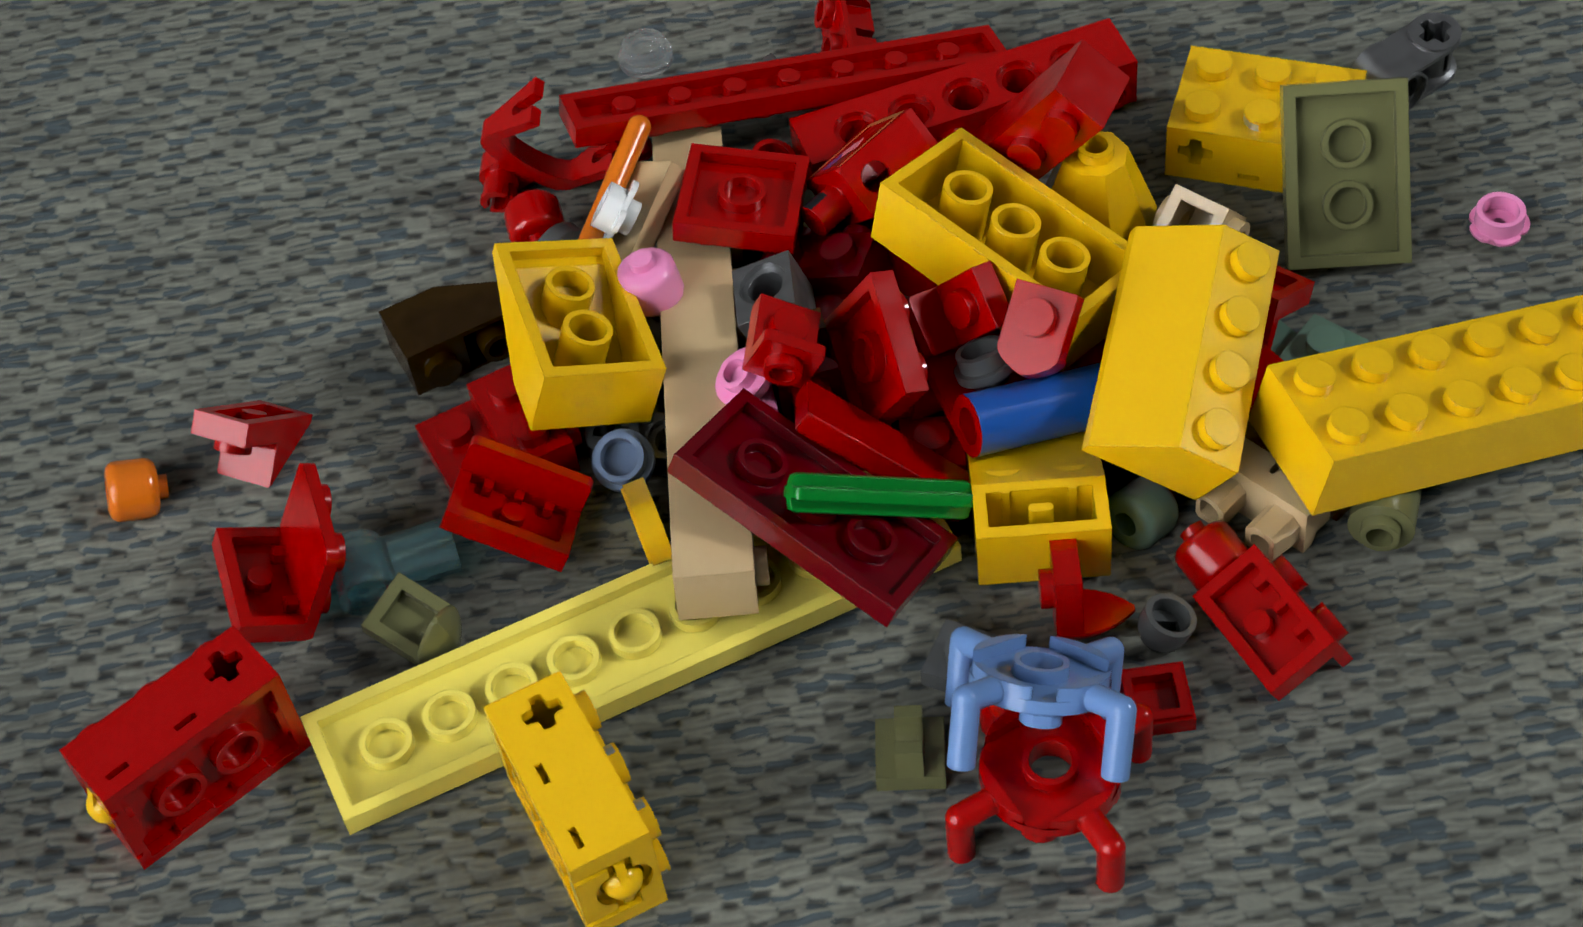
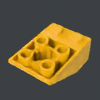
(1037, 497)

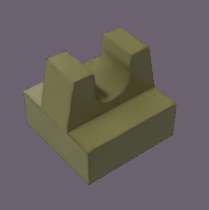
(910, 751)

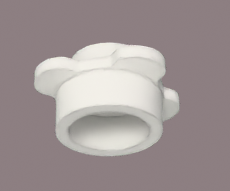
(617, 210)

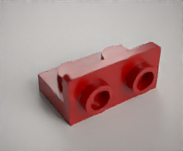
(1270, 622)

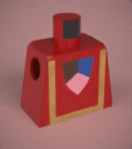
(850, 179)

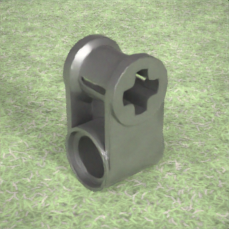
(1418, 52)

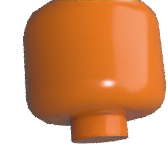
(134, 489)

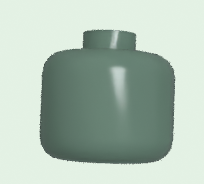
(1142, 513)

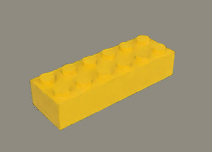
(1426, 406)

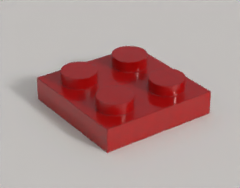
(741, 198)
(877, 349)

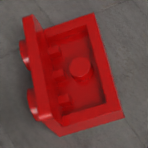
(516, 503)

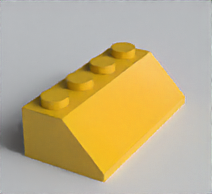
(1182, 355)

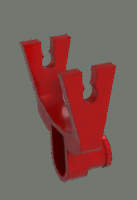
(513, 164)

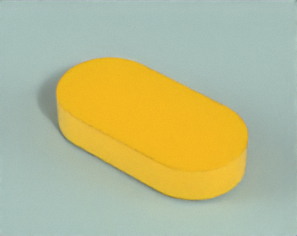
(647, 521)

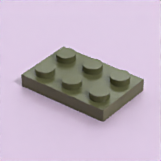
(1346, 173)

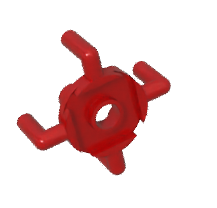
(1048, 806)

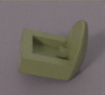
(414, 622)

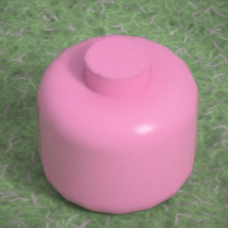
(652, 279)

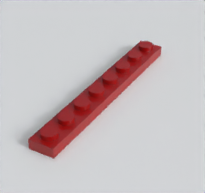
(767, 86)

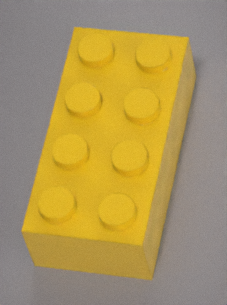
(976, 207)

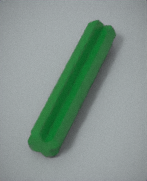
(878, 496)

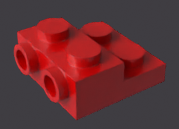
(496, 415)

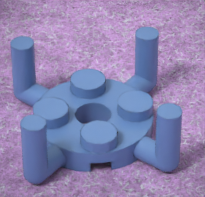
(1041, 687)

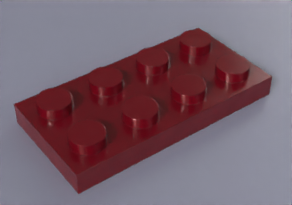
(742, 468)

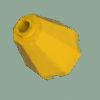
(1105, 184)

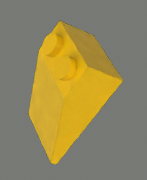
(575, 335)

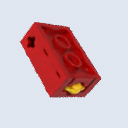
(187, 746)

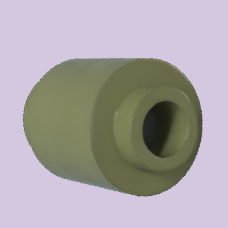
(1385, 522)

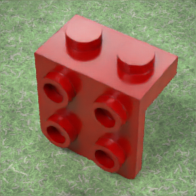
(282, 575)

